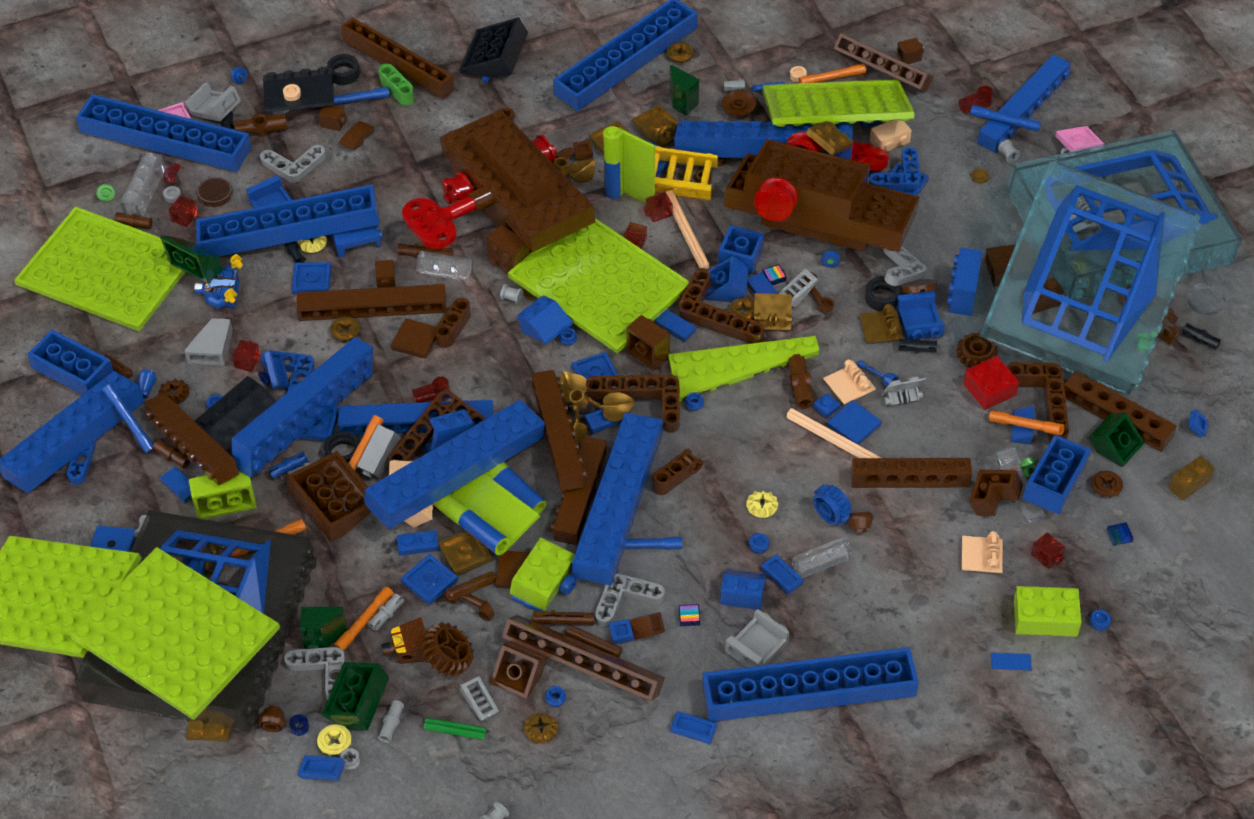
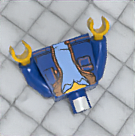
(224, 287)

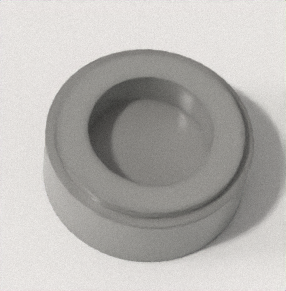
(171, 194)

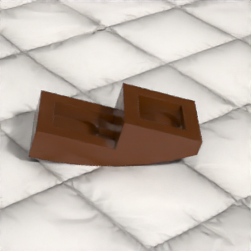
(355, 135)

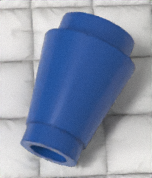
(146, 381)

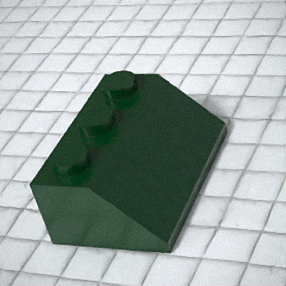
(192, 258)
(356, 695)

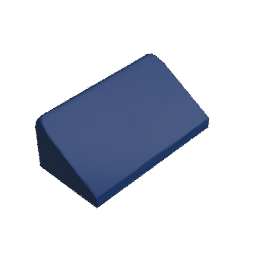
(1022, 434)

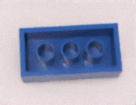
(69, 362)
(1056, 474)

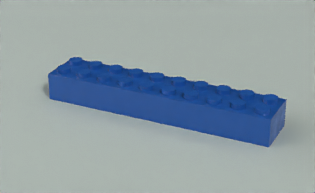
(625, 54)
(164, 132)
(739, 137)
(288, 221)
(302, 407)
(454, 464)
(617, 499)
(809, 684)

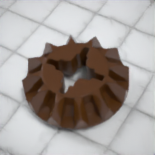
(181, 388)
(1107, 477)

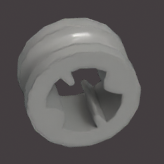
(355, 755)

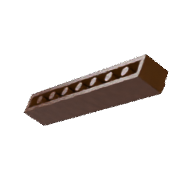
(402, 59)
(371, 302)
(558, 431)
(191, 439)
(583, 657)

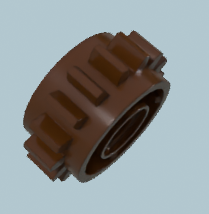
(975, 350)

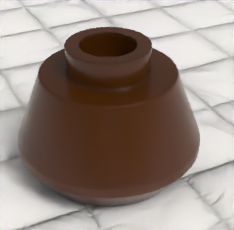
(860, 521)
(272, 719)

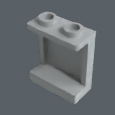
(212, 104)
(758, 641)

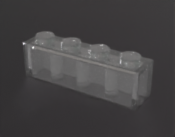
(143, 184)

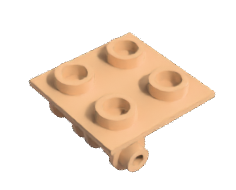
(849, 383)
(982, 553)

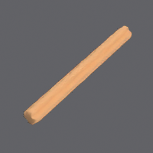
(688, 232)
(829, 435)

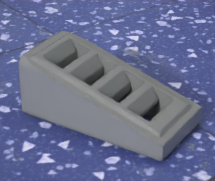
(798, 297)
(465, 690)

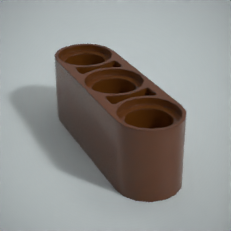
(453, 322)

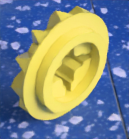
(318, 244)
(769, 508)
(334, 731)

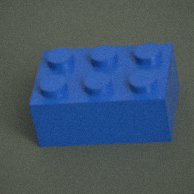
(965, 282)

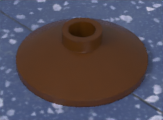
(738, 103)

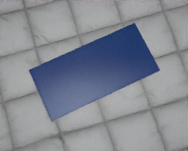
(1011, 661)

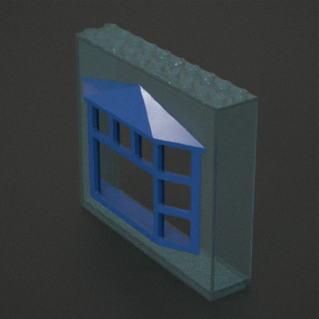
(1082, 264)
(1146, 302)

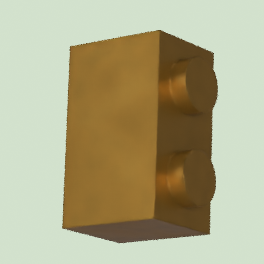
(1191, 478)

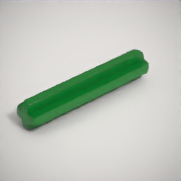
(455, 728)

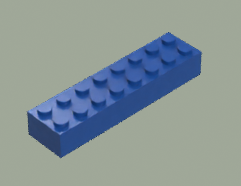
(68, 433)

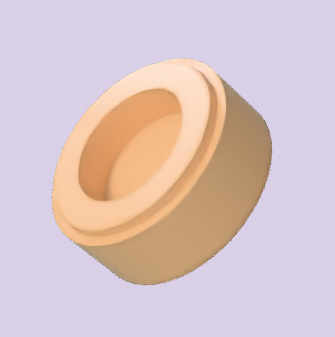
(797, 72)
(291, 92)

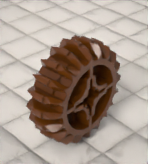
(447, 649)

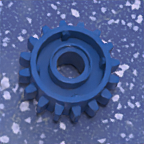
(832, 504)

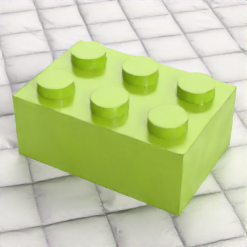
(220, 500)
(542, 574)
(1047, 611)

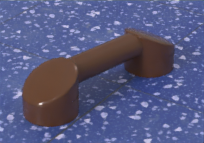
(825, 304)
(485, 610)

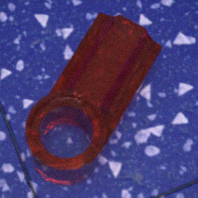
(981, 98)
(429, 392)

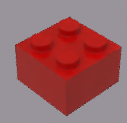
(991, 382)

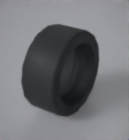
(346, 77)
(879, 303)
(338, 438)

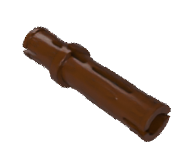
(413, 250)
(568, 618)

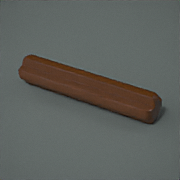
(470, 586)
(593, 640)

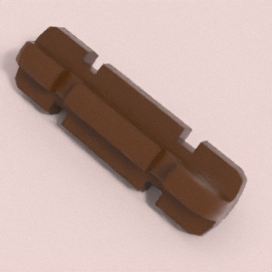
(119, 367)

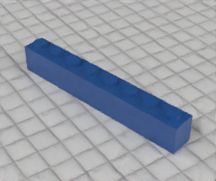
(1025, 101)
(398, 416)

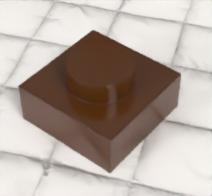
(582, 150)
(565, 153)

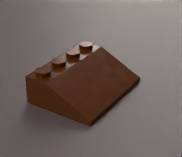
(330, 494)

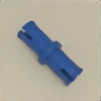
(288, 465)

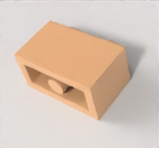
(890, 135)

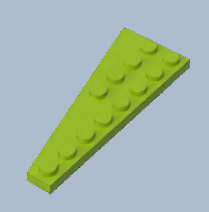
(728, 365)

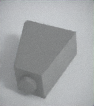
(211, 344)
(376, 455)

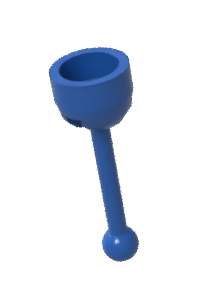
(886, 378)

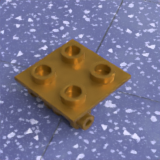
(773, 311)
(881, 325)

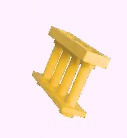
(685, 188)

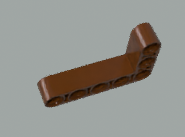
(715, 314)
(1050, 378)
(642, 391)
(424, 421)

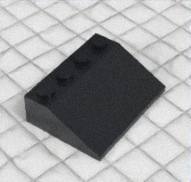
(495, 49)
(315, 89)
(235, 412)

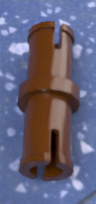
(133, 220)
(171, 454)

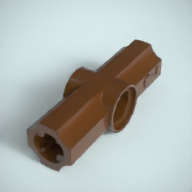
(261, 124)
(800, 381)

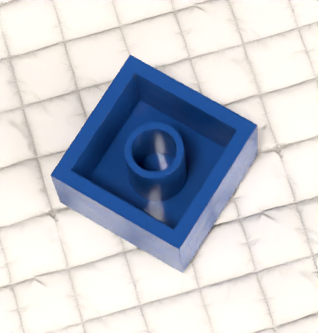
(742, 244)

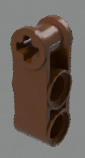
(676, 472)

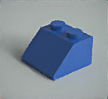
(728, 280)
(543, 320)
(742, 589)

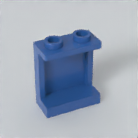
(267, 193)
(355, 238)
(919, 315)
(448, 427)

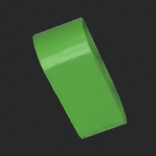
(397, 84)

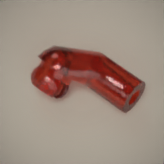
(170, 171)

